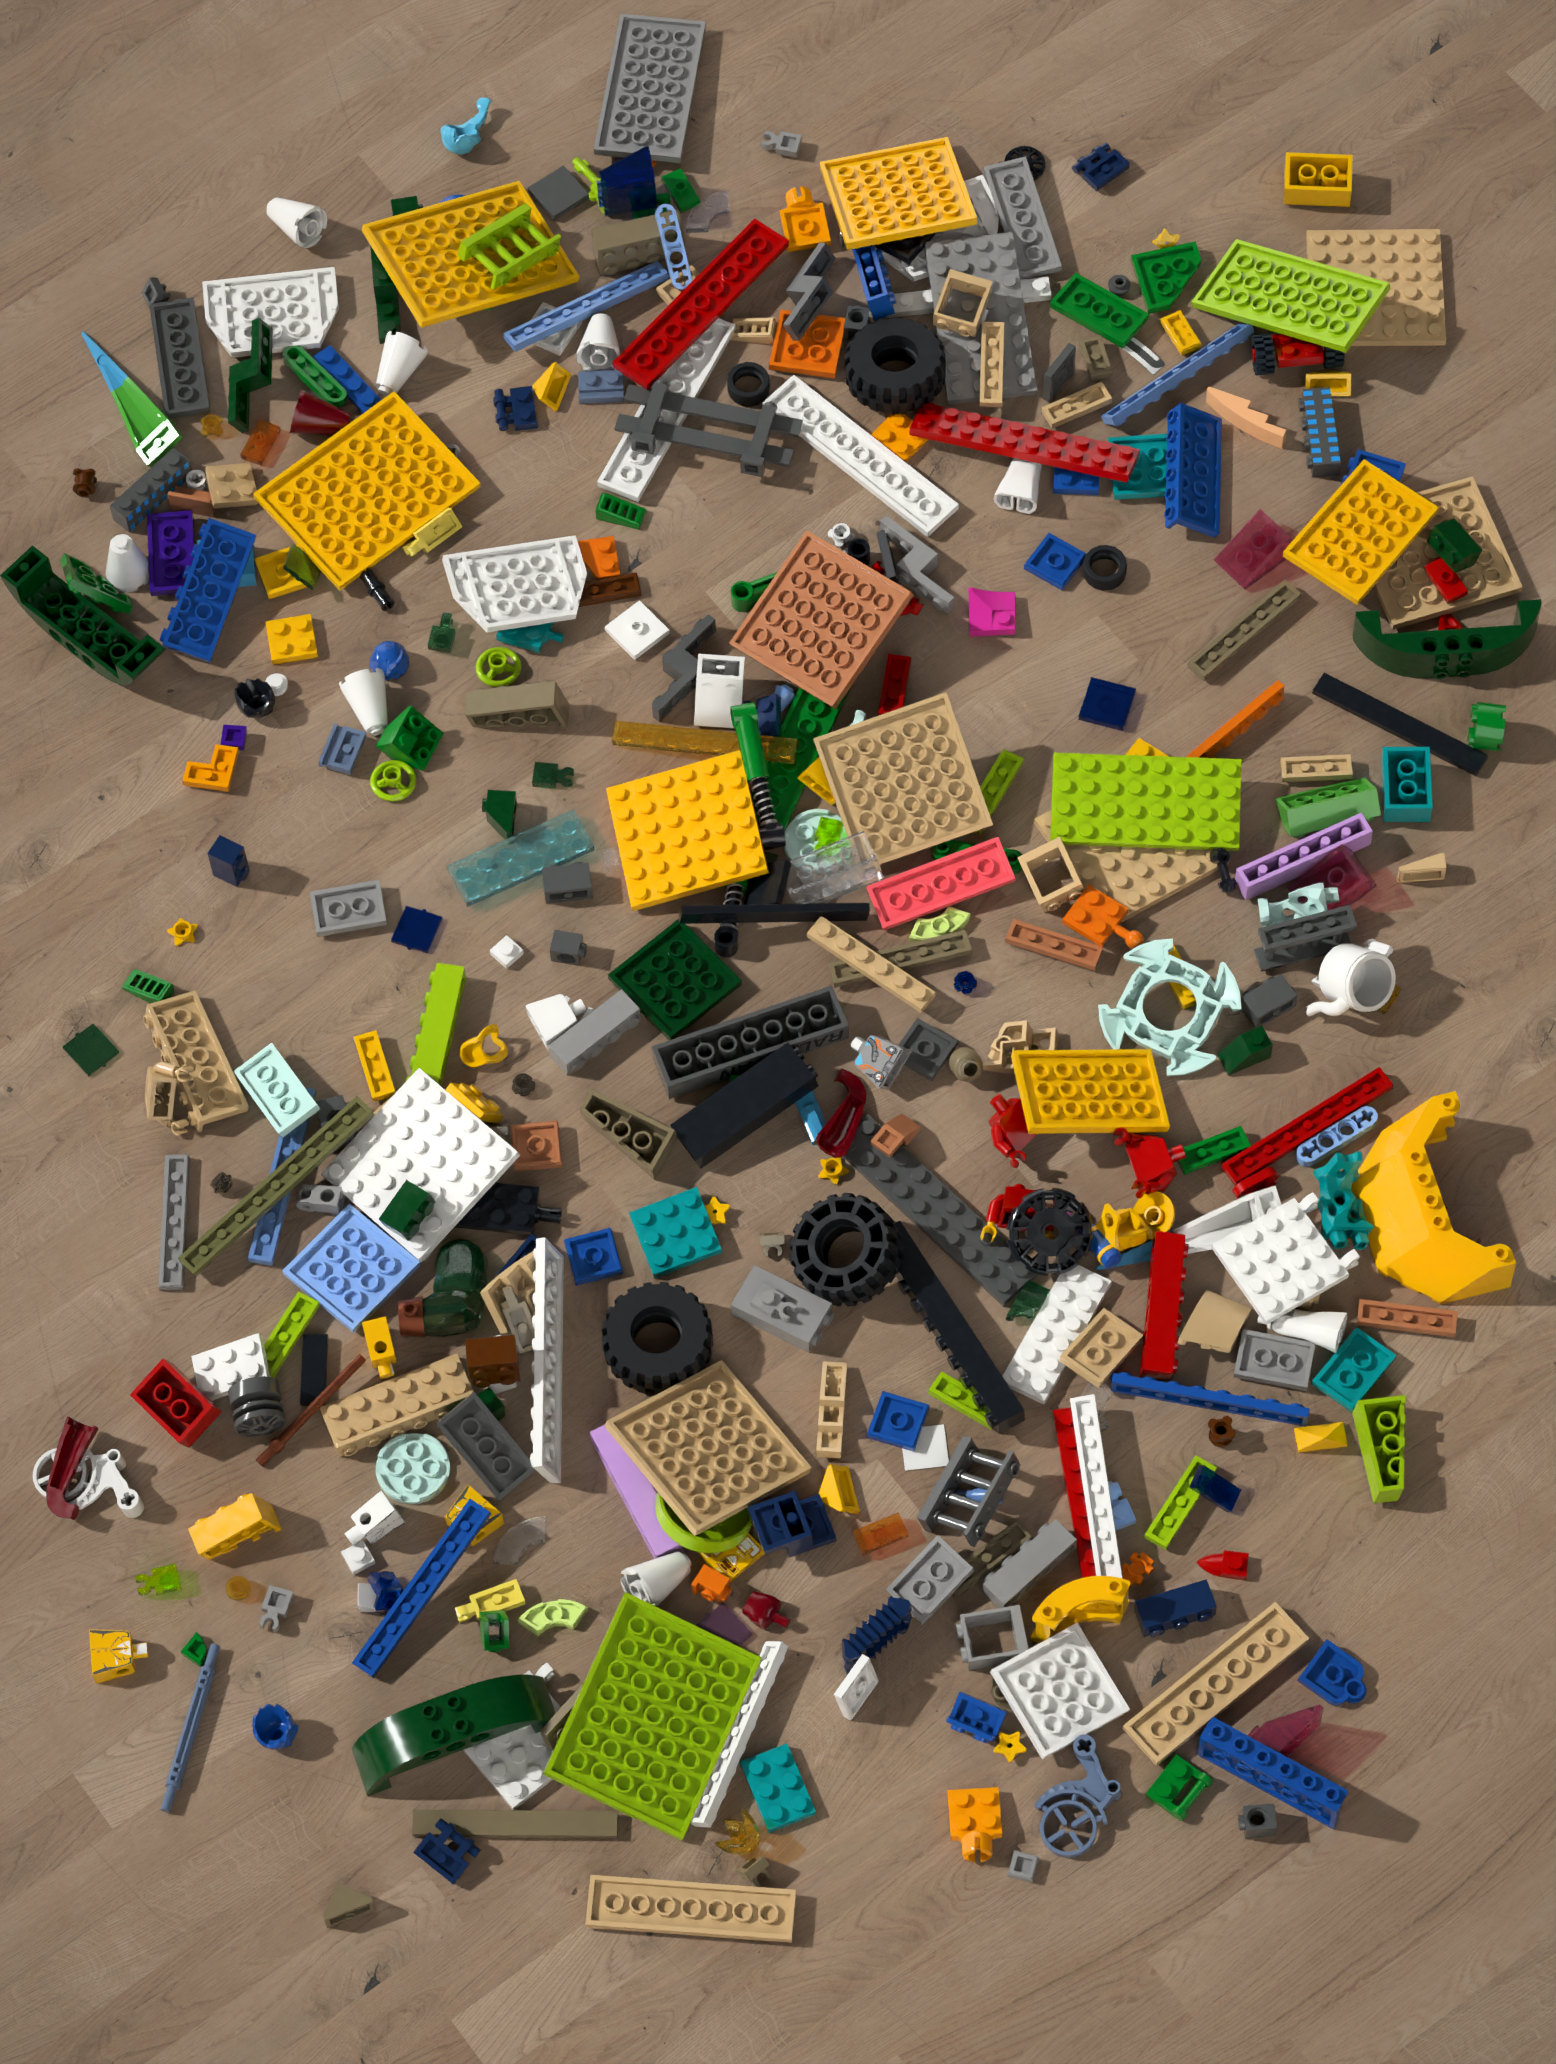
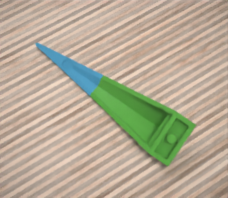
(147, 424)

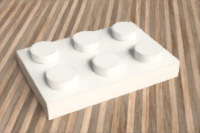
(230, 1363)

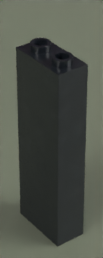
(745, 1104)

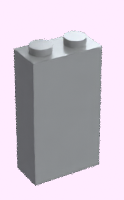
(804, 1325)

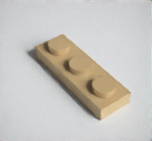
(1076, 405)
(1316, 768)

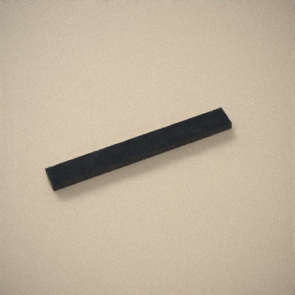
(1400, 724)
(773, 913)

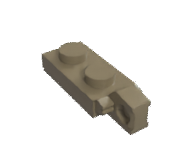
(518, 1319)

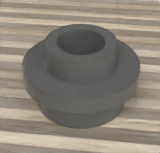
(1119, 290)

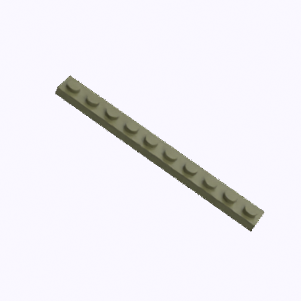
(275, 1186)

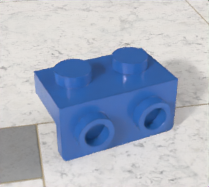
(976, 1717)

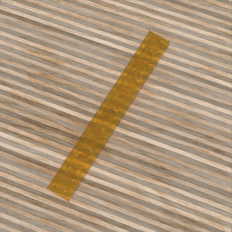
(697, 741)

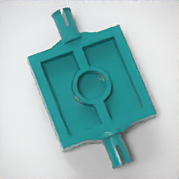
(530, 637)

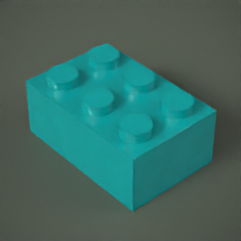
(1406, 784)

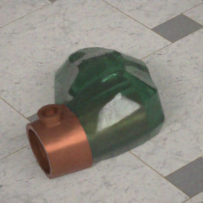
(456, 1298)

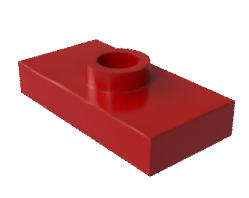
(1445, 580)

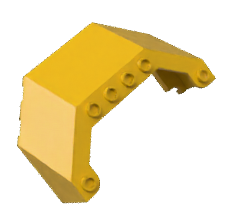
(1410, 1221)

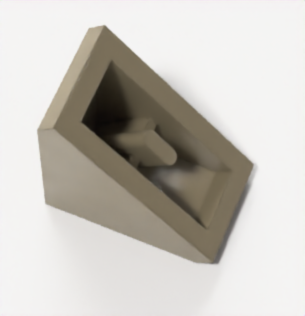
(346, 1904)

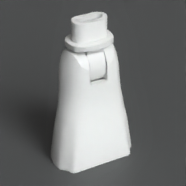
(1020, 483)
(1317, 1327)

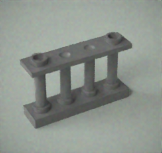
(1304, 937)
(949, 1482)

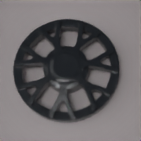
(1031, 151)

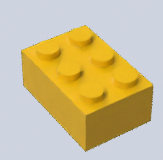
(1317, 179)

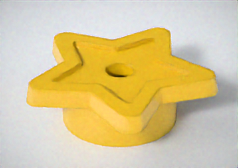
(1166, 236)
(181, 926)
(826, 1172)
(721, 1209)
(1007, 1752)

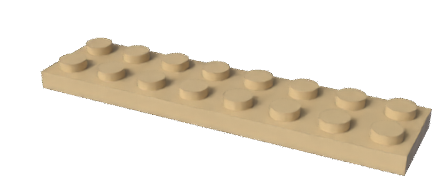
(1215, 1683)
(691, 1908)

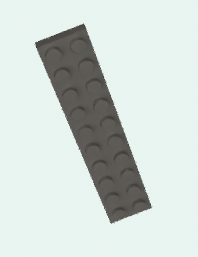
(938, 1214)

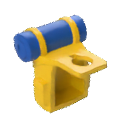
(1116, 1232)

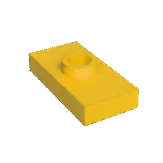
(1180, 333)

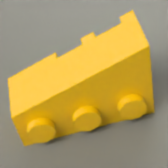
(232, 1525)

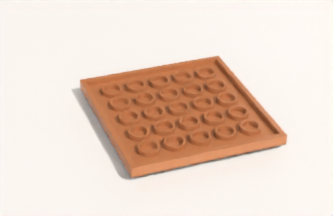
(821, 619)

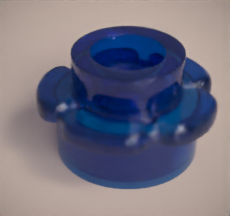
(965, 976)

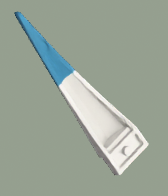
(1214, 1225)

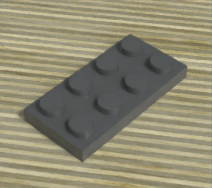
(485, 1446)

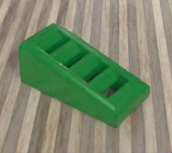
(615, 502)
(166, 988)

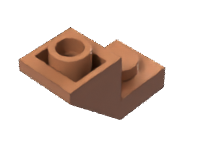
(894, 1133)

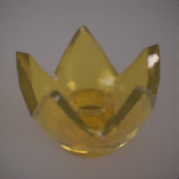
(743, 1835)

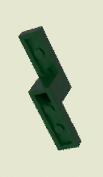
(386, 300)
(250, 375)

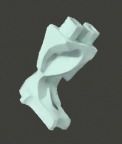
(1317, 902)

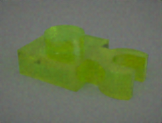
(828, 832)
(164, 1580)

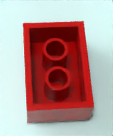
(176, 1403)

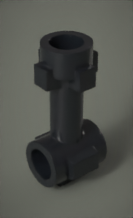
(1220, 857)

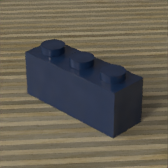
(1175, 1608)

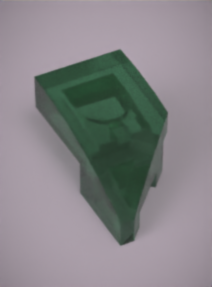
(1028, 1301)

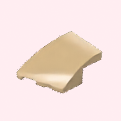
(1017, 1036)
(521, 1280)
(1215, 1323)

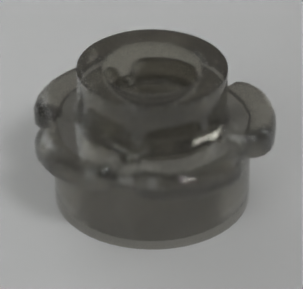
(523, 1079)
(221, 1183)

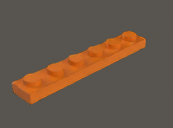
(1240, 722)

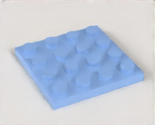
(351, 1268)

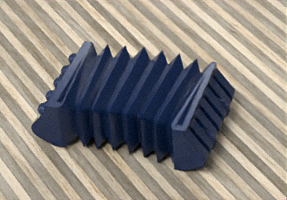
(879, 1630)

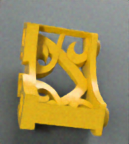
(1080, 1601)

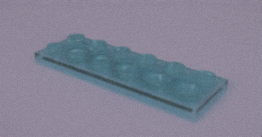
(520, 858)

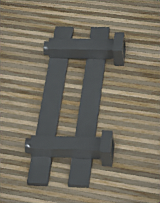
(752, 453)

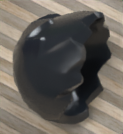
(254, 698)

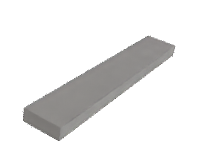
(174, 1222)

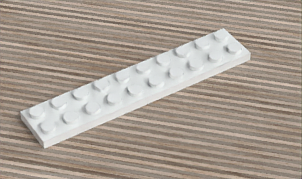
(864, 457)
(631, 470)
(547, 1361)

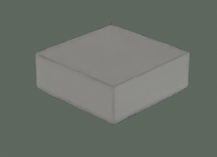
(1023, 1866)

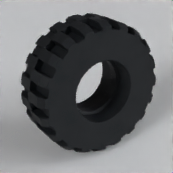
(892, 341)
(868, 1272)
(656, 1305)

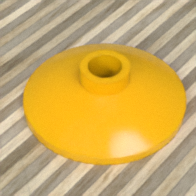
(1150, 1206)

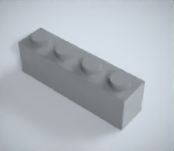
(594, 1032)
(1029, 1565)

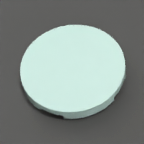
(802, 831)
(412, 1468)

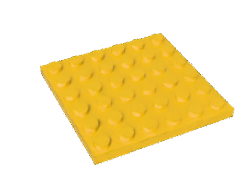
(898, 193)
(686, 830)

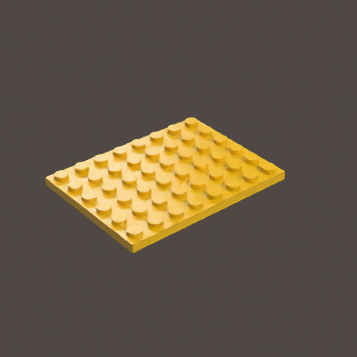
(424, 264)
(366, 490)

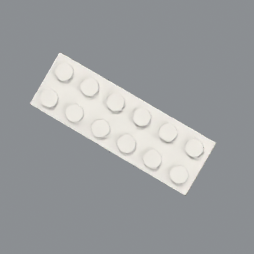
(1058, 1323)

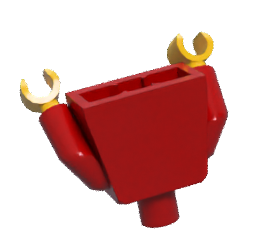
(1002, 1206)

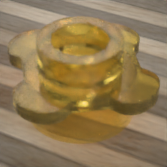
(211, 420)

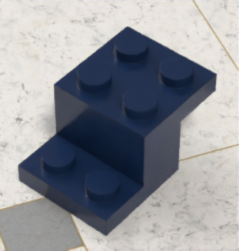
(792, 1524)

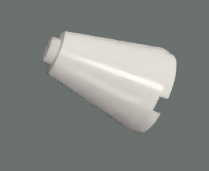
(298, 220)
(598, 345)
(398, 361)
(126, 564)
(367, 698)
(656, 1578)

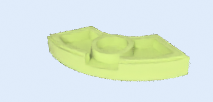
(948, 922)
(551, 1614)

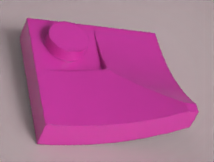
(991, 613)

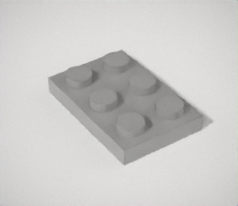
(348, 908)
(1274, 1360)
(931, 1579)

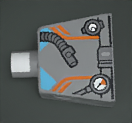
(880, 1059)

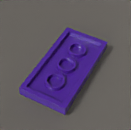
(169, 550)

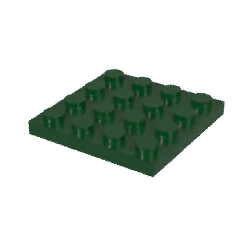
(675, 979)

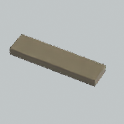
(993, 1554)

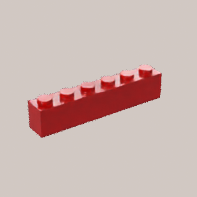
(1163, 1305)

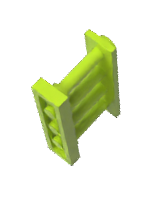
(504, 228)

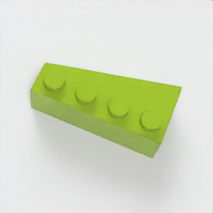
(1382, 1444)

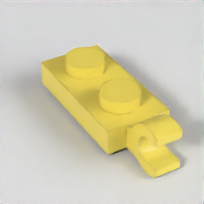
(433, 532)
(501, 1597)

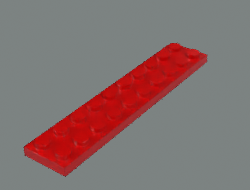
(700, 304)
(1024, 442)

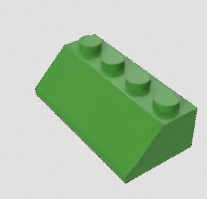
(1327, 806)

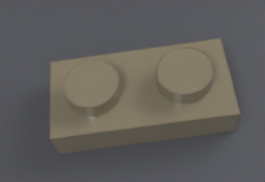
(1095, 358)

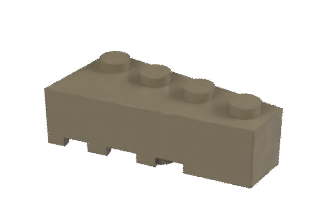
(518, 705)
(633, 1133)

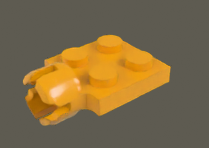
(803, 221)
(975, 1820)

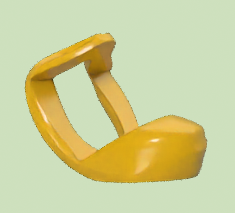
(472, 1050)

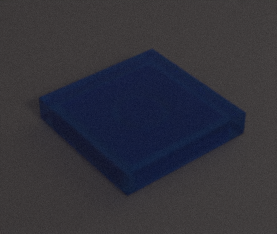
(1107, 704)

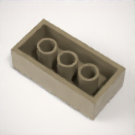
(632, 244)

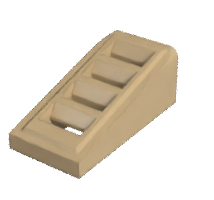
(762, 337)
(1423, 870)

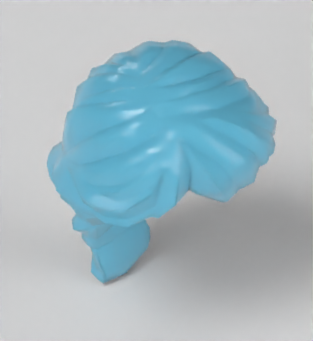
(463, 138)

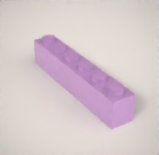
(1301, 856)
(635, 1492)

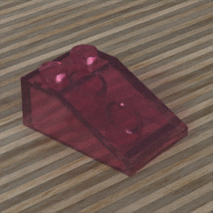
(1254, 550)
(1338, 870)
(1288, 1731)

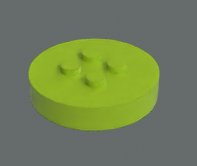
(713, 1540)

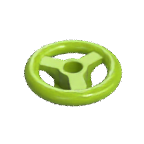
(496, 656)
(390, 770)

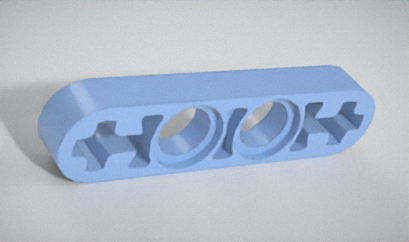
(670, 247)
(1334, 1133)

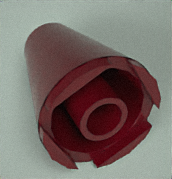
(317, 416)

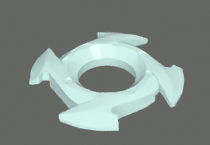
(1176, 1045)

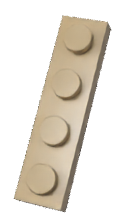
(991, 364)

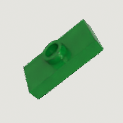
(680, 190)

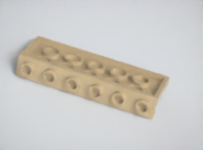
(187, 1040)
(396, 1405)

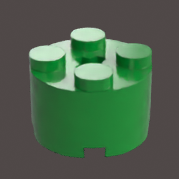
(1487, 726)

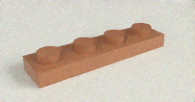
(1054, 944)
(1407, 1318)

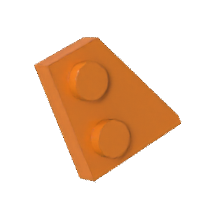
(600, 557)

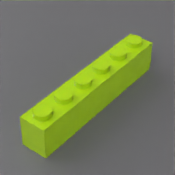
(439, 1021)

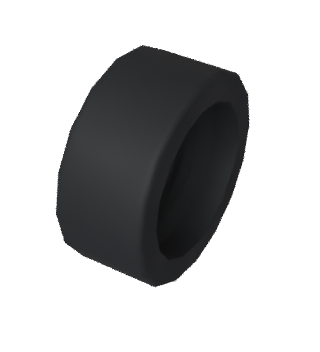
(748, 398)
(1107, 582)

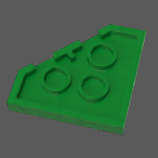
(1165, 273)
(83, 580)

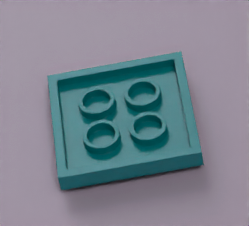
(1150, 470)
(675, 1232)

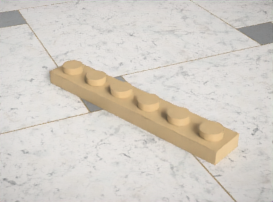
(871, 964)

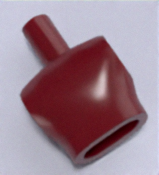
(763, 1610)

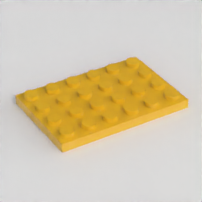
(1360, 532)
(1089, 1091)

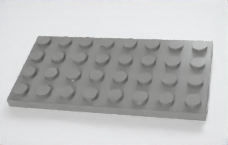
(650, 87)
(992, 259)

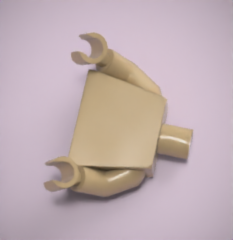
(161, 1093)

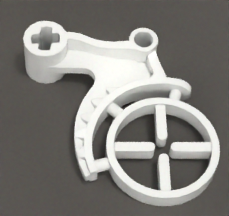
(105, 1475)

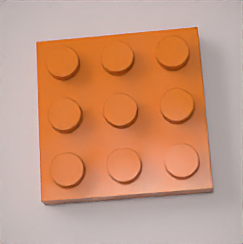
(815, 352)

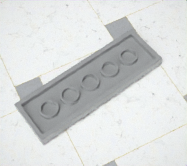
(1023, 214)

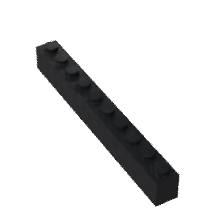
(956, 1338)

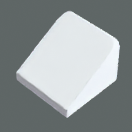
(366, 1598)

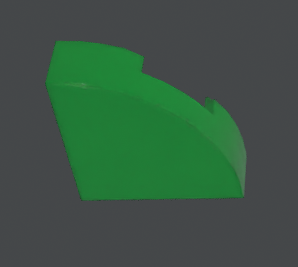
(195, 1650)

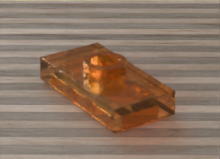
(260, 442)
(880, 1534)

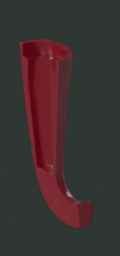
(841, 1128)
(69, 1453)

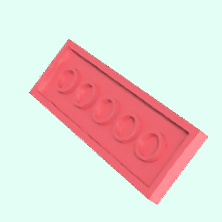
(940, 883)

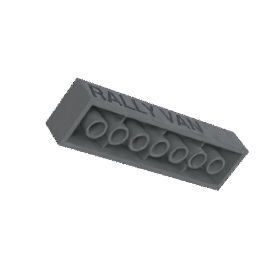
(744, 1041)

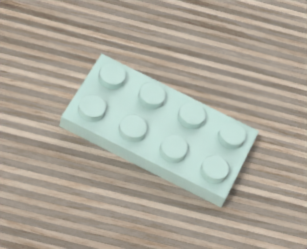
(276, 1090)

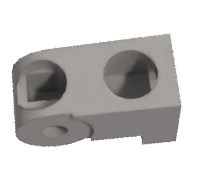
(321, 1199)

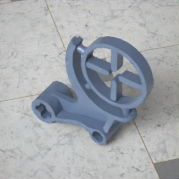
(1092, 1789)

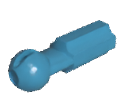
(811, 1115)

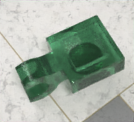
(442, 636)

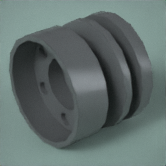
(256, 1406)

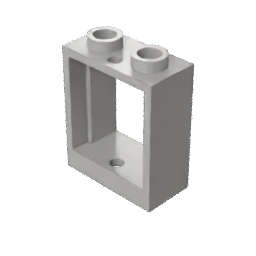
(987, 1617)

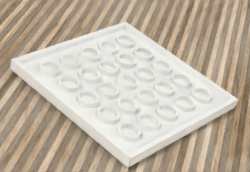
(430, 1143)

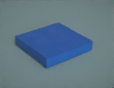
(1055, 561)
(593, 1256)
(898, 1421)

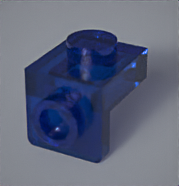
(386, 1588)

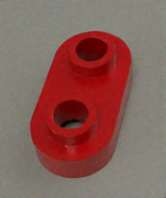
(1256, 1182)

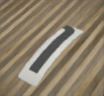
(1144, 355)

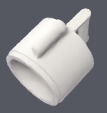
(1354, 978)

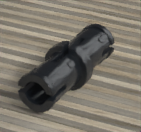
(376, 589)

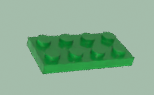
(1099, 310)

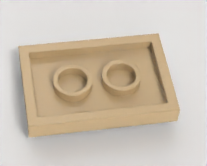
(1101, 1348)

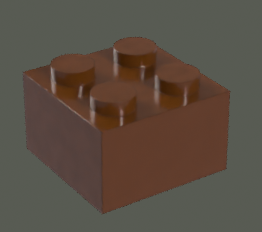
(492, 1361)

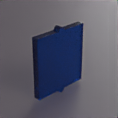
(416, 929)

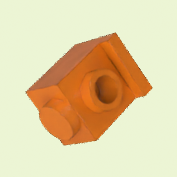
(711, 1585)

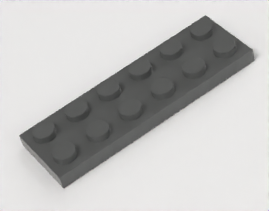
(179, 358)

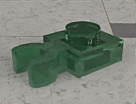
(548, 774)

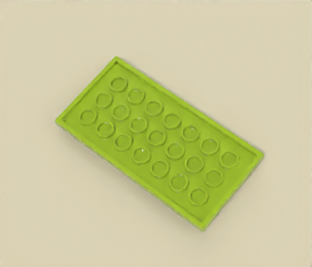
(1291, 295)
(1146, 801)

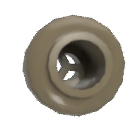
(966, 1064)

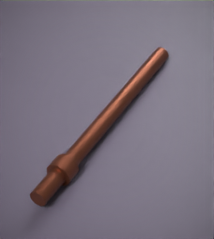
(276, 1445)

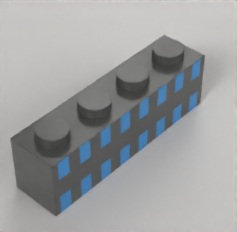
(1320, 432)
(150, 490)

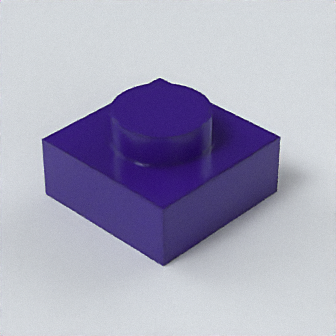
(234, 736)

